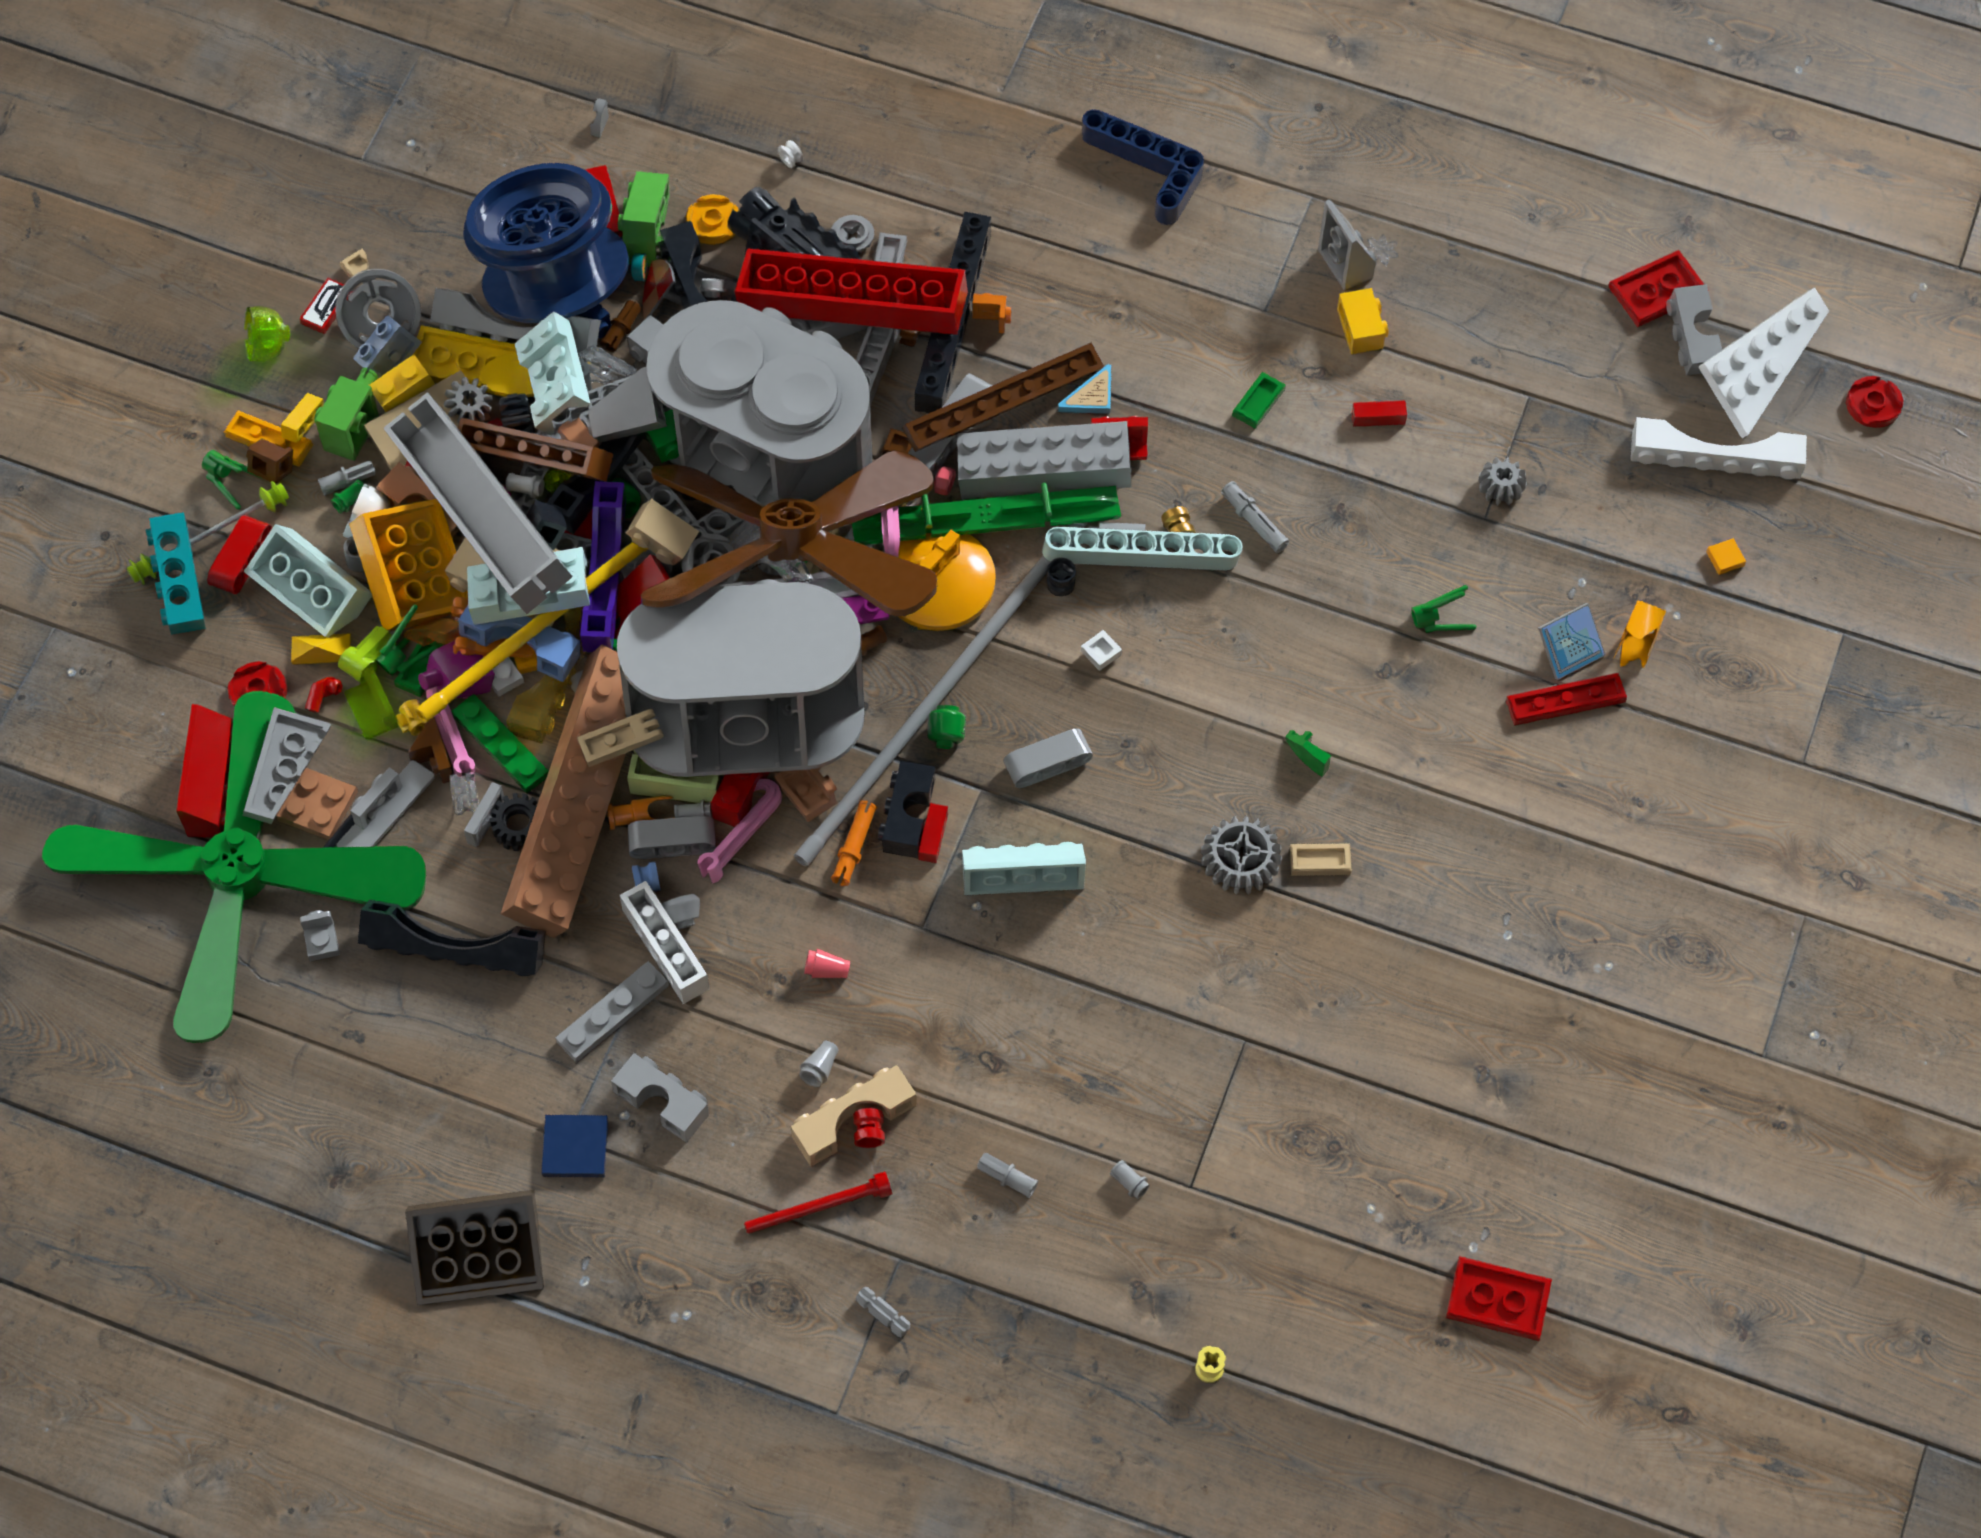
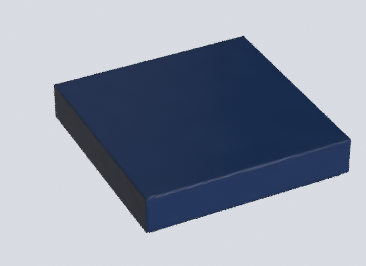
(575, 1146)

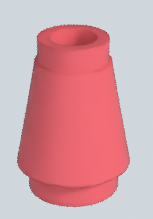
(825, 965)

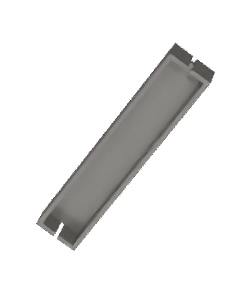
(478, 504)

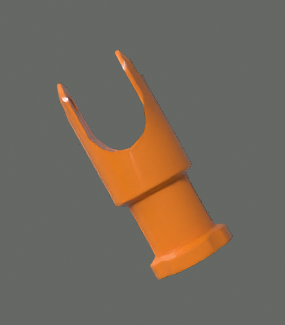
(631, 812)

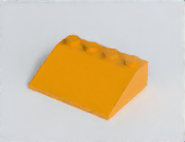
(406, 561)

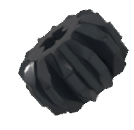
(516, 412)

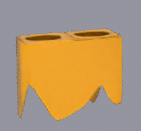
(1638, 641)

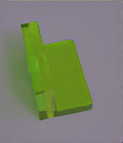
(371, 706)

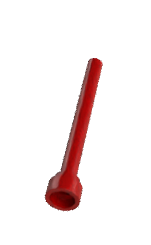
(877, 1187)

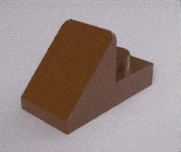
(430, 748)

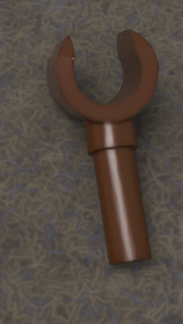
(909, 337)

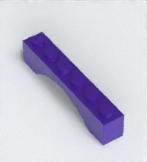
(607, 541)

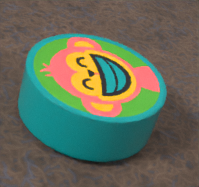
(639, 267)

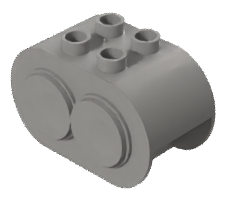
(761, 401)
(745, 679)

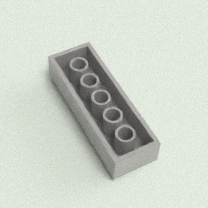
(1061, 456)

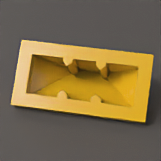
(318, 648)

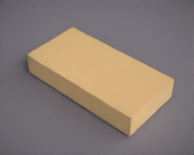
(1320, 859)

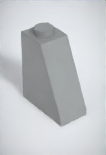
(627, 410)

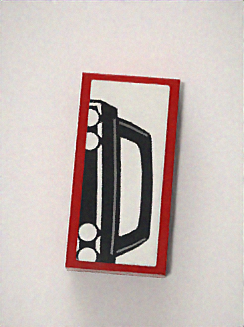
(321, 310)

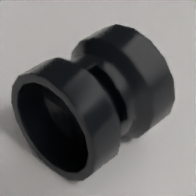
(1061, 577)

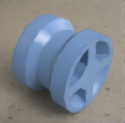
(647, 874)

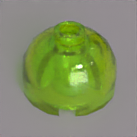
(265, 333)

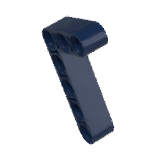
(1151, 152)

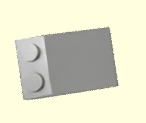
(1344, 249)

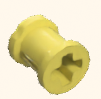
(1210, 1374)

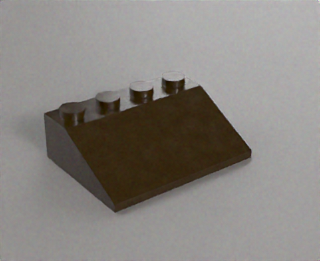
(475, 1247)

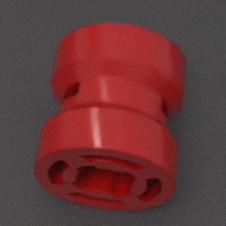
(869, 1128)

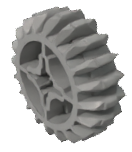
(1215, 851)

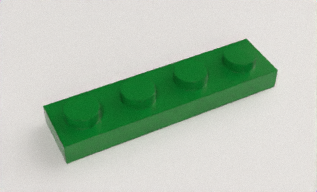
(500, 743)

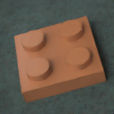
(317, 804)

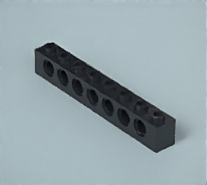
(943, 348)

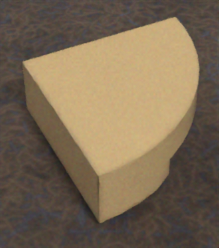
(355, 263)

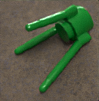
(221, 466)
(1427, 613)
(392, 657)

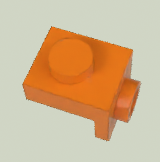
(993, 308)

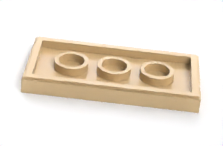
(382, 441)

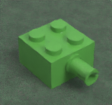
(345, 413)

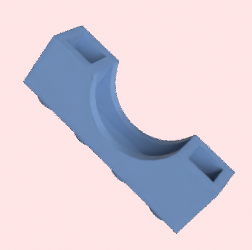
(554, 650)

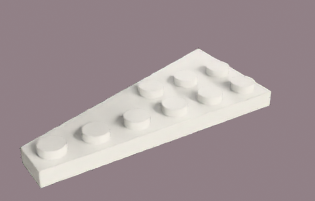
(1757, 363)

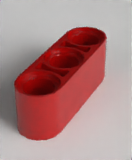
(237, 552)

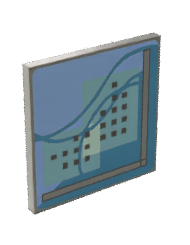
(1571, 641)

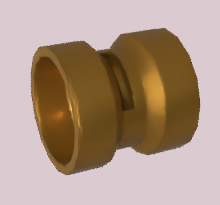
(1177, 520)

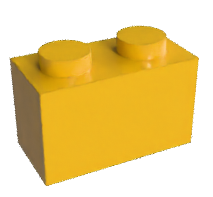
(1362, 321)
(401, 383)

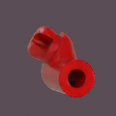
(320, 690)

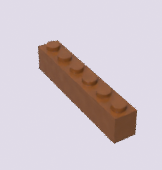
(537, 449)

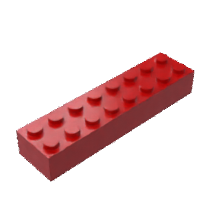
(853, 291)

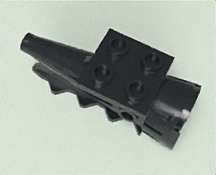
(791, 230)

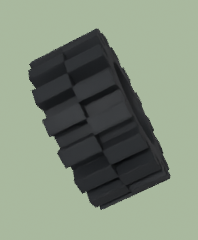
(504, 812)

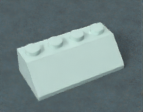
(307, 581)
(1023, 868)

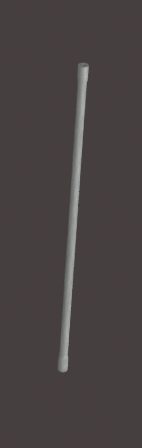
(816, 841)

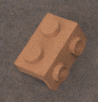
(808, 791)

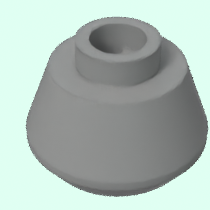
(683, 910)

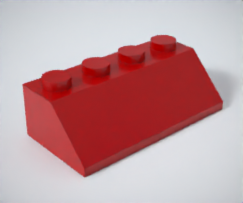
(205, 773)

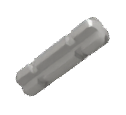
(883, 1312)

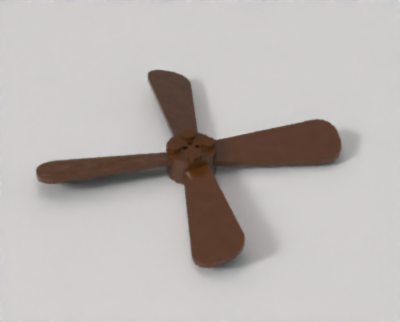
(801, 531)

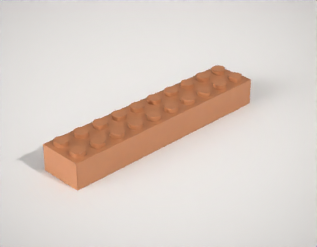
(569, 807)

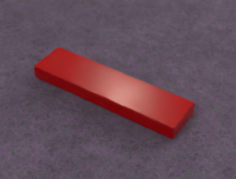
(1566, 699)

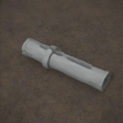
(1247, 508)

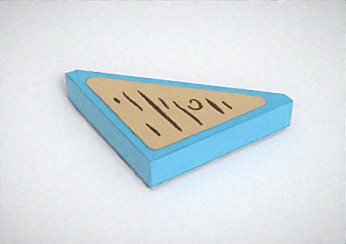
(1092, 396)

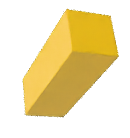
(301, 418)

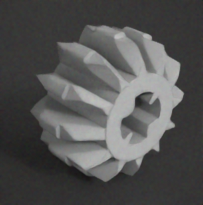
(469, 390)
(1502, 481)

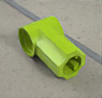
(362, 657)

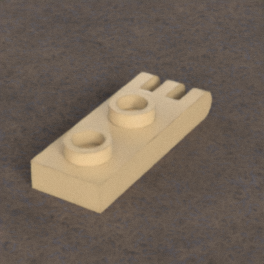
(620, 737)

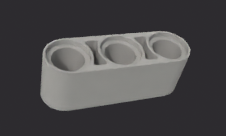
(1048, 758)
(671, 837)

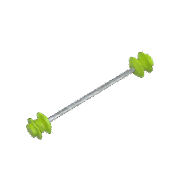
(269, 499)

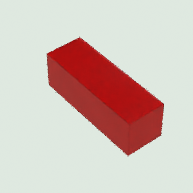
(1379, 413)
(933, 833)

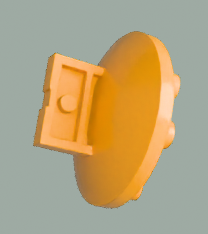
(963, 579)

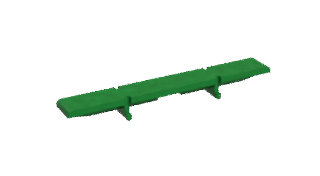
(996, 514)

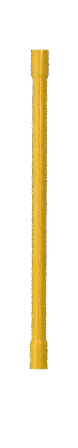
(440, 700)

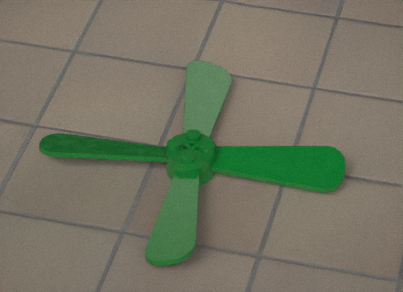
(342, 873)

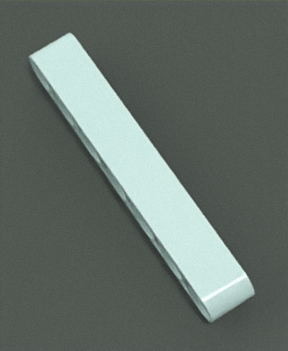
(1154, 541)

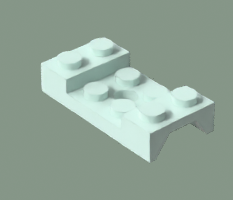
(549, 354)
(491, 602)

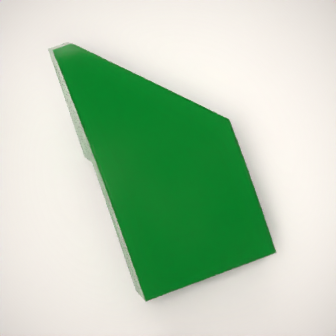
(1308, 753)

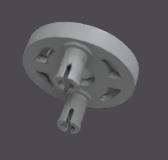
(353, 315)

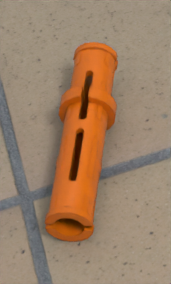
(850, 853)

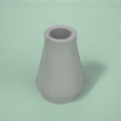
(819, 1064)

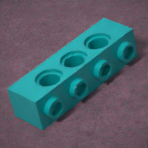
(174, 530)

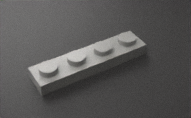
(612, 1011)

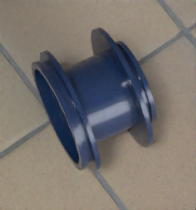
(545, 242)

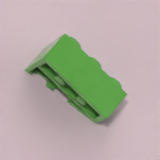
(644, 213)

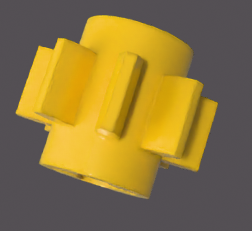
(408, 719)

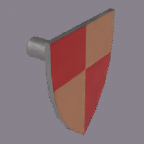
(659, 286)

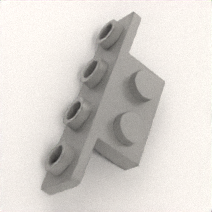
(385, 803)

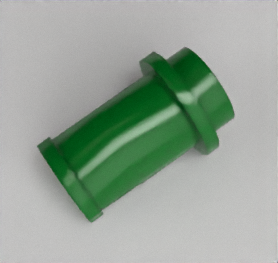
(348, 497)

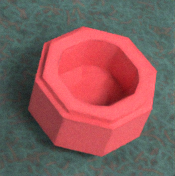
(944, 480)

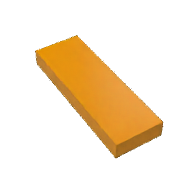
(249, 430)

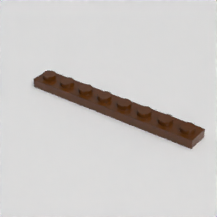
(1002, 397)

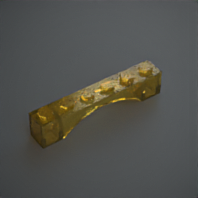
(535, 708)

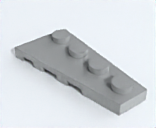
(283, 758)

